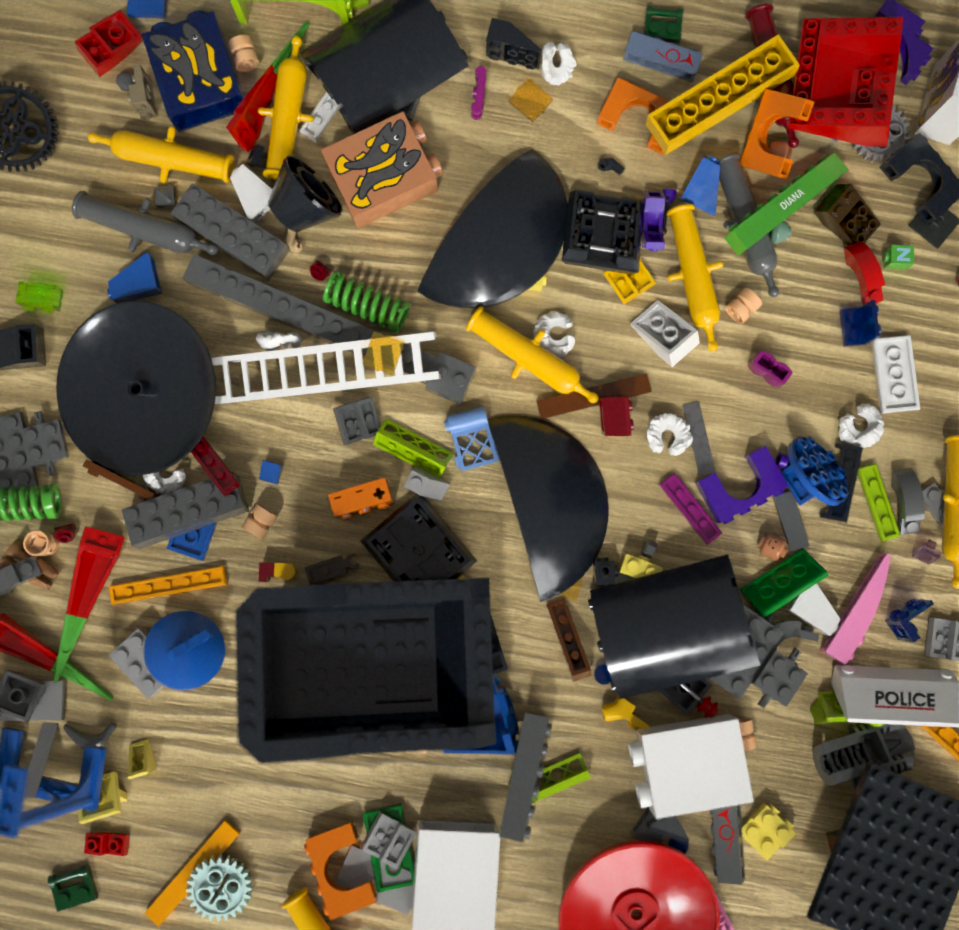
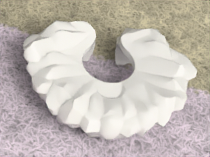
(564, 71)
(546, 323)
(270, 340)
(673, 423)
(867, 437)
(165, 486)

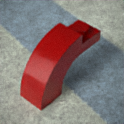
(867, 270)

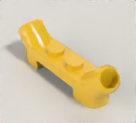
(622, 710)

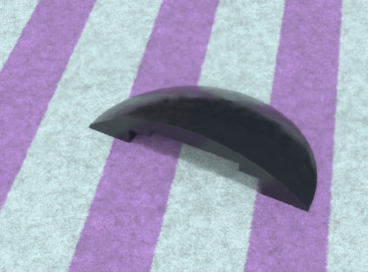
(501, 238)
(555, 499)

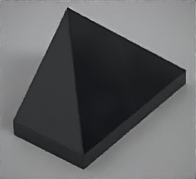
(668, 826)

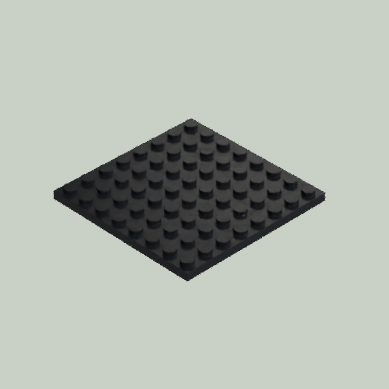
(891, 858)

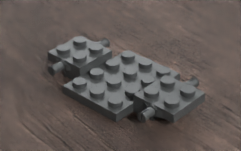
(28, 448)
(776, 677)

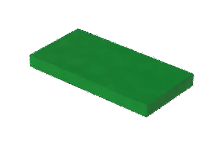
(783, 582)
(396, 812)

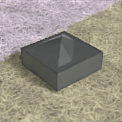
(165, 196)

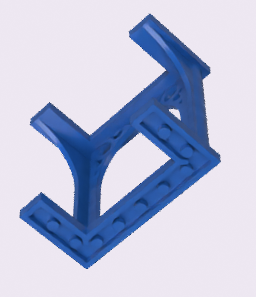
(65, 795)

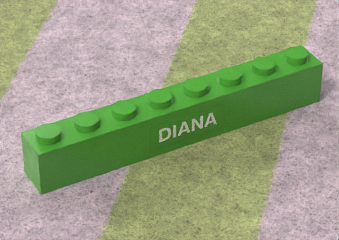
(785, 204)

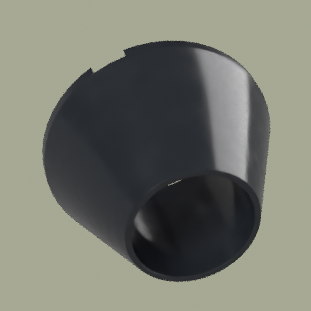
(301, 198)

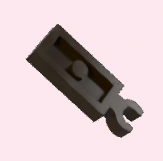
(329, 569)

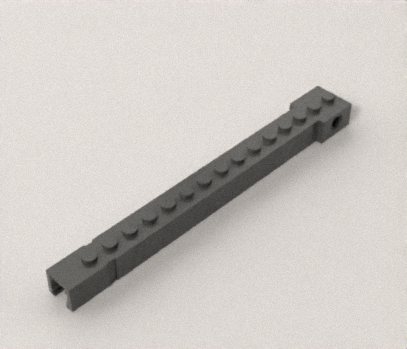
(320, 323)

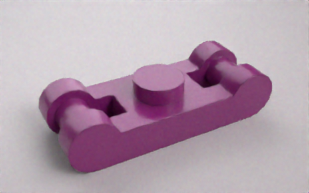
(478, 93)

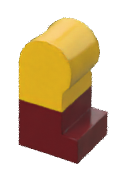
(283, 570)

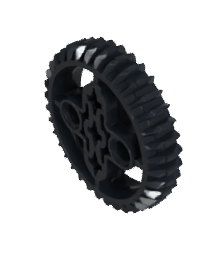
(27, 124)

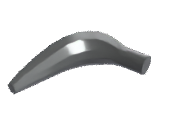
(83, 739)

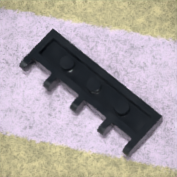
(850, 462)

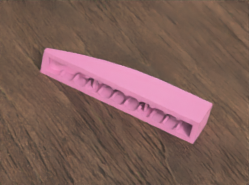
(858, 614)

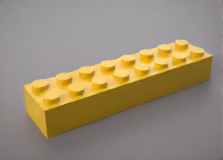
(722, 94)

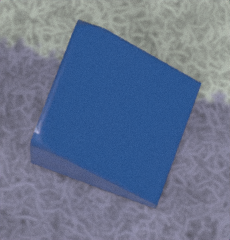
(270, 472)

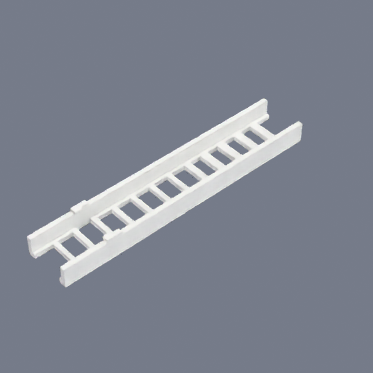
(343, 384)

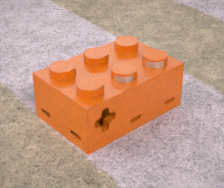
(361, 499)

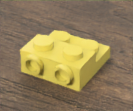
(767, 830)

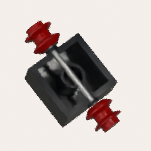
(689, 694)

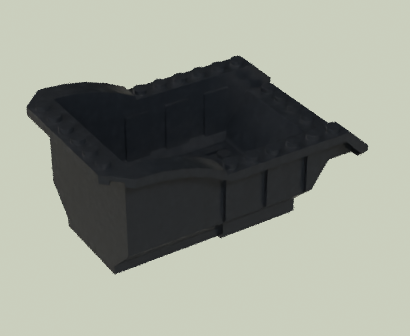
(337, 684)

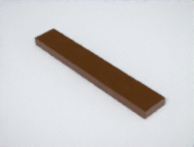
(575, 401)

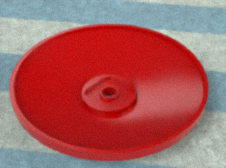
(643, 877)

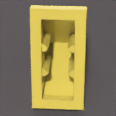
(140, 759)

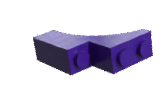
(913, 50)

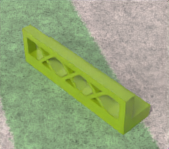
(410, 450)
(565, 781)

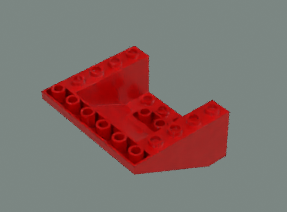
(849, 76)

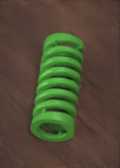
(394, 324)
(23, 498)

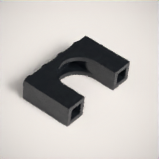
(945, 183)

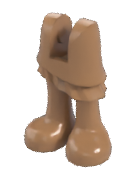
(15, 551)

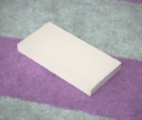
(895, 374)

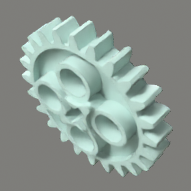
(203, 879)

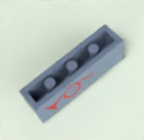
(662, 56)

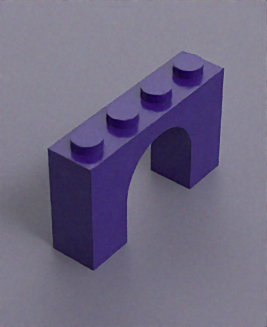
(768, 483)

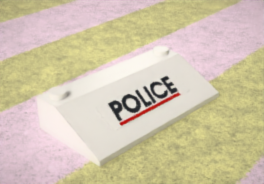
(897, 695)

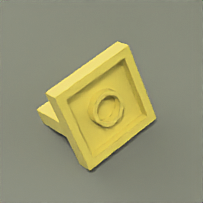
(109, 800)

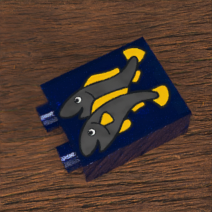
(193, 70)

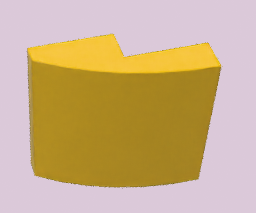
(628, 285)

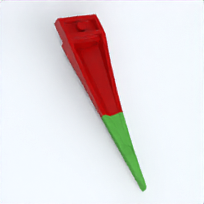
(247, 122)
(93, 564)
(25, 646)

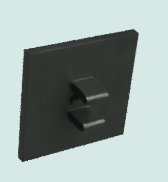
(936, 231)

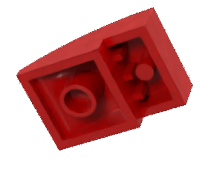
(108, 42)

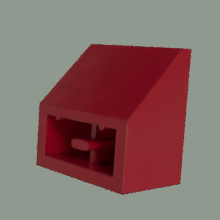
(615, 415)

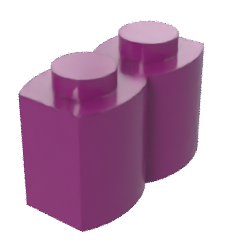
(774, 372)

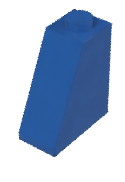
(704, 185)
(135, 281)

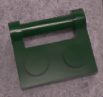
(666, 30)
(73, 894)

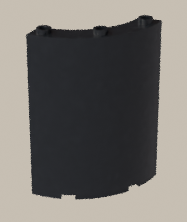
(385, 60)
(673, 627)

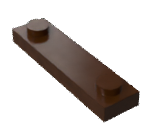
(96, 470)

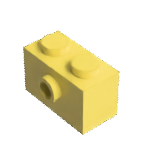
(637, 567)

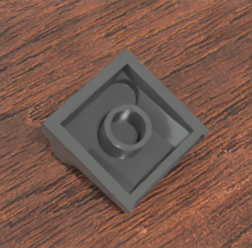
(20, 694)

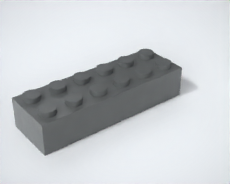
(230, 231)
(181, 512)
(524, 778)

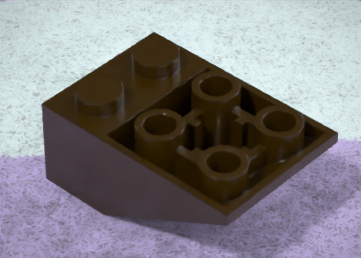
(847, 215)

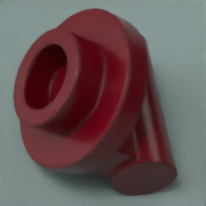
(320, 271)
(65, 533)

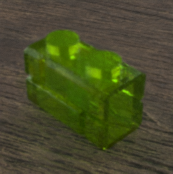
(39, 296)

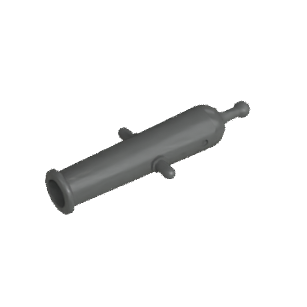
(138, 224)
(761, 255)

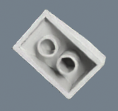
(666, 333)

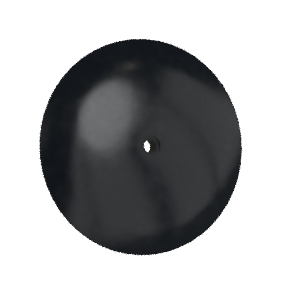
(100, 383)

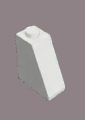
(251, 192)
(815, 610)

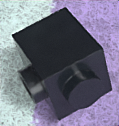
(604, 572)

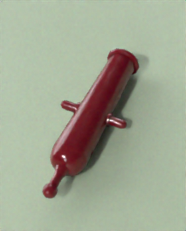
(764, 29)

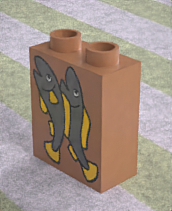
(382, 169)

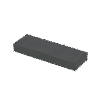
(791, 521)

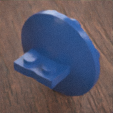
(813, 473)
(184, 650)

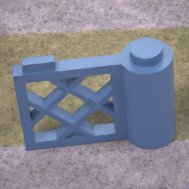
(466, 423)

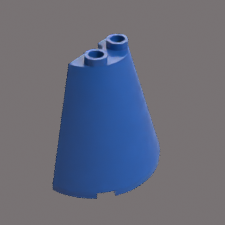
(505, 725)

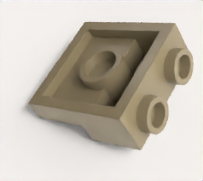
(142, 94)

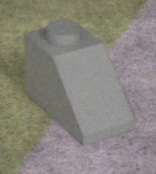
(426, 484)

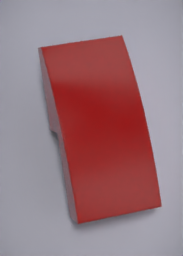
(106, 843)

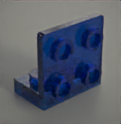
(860, 324)
(900, 619)

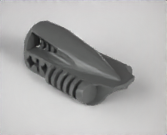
(846, 757)

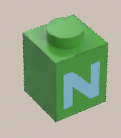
(898, 257)

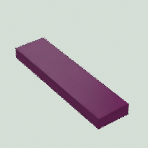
(690, 509)

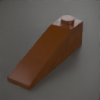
(569, 640)

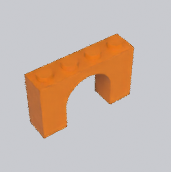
(625, 96)
(772, 107)
(337, 899)

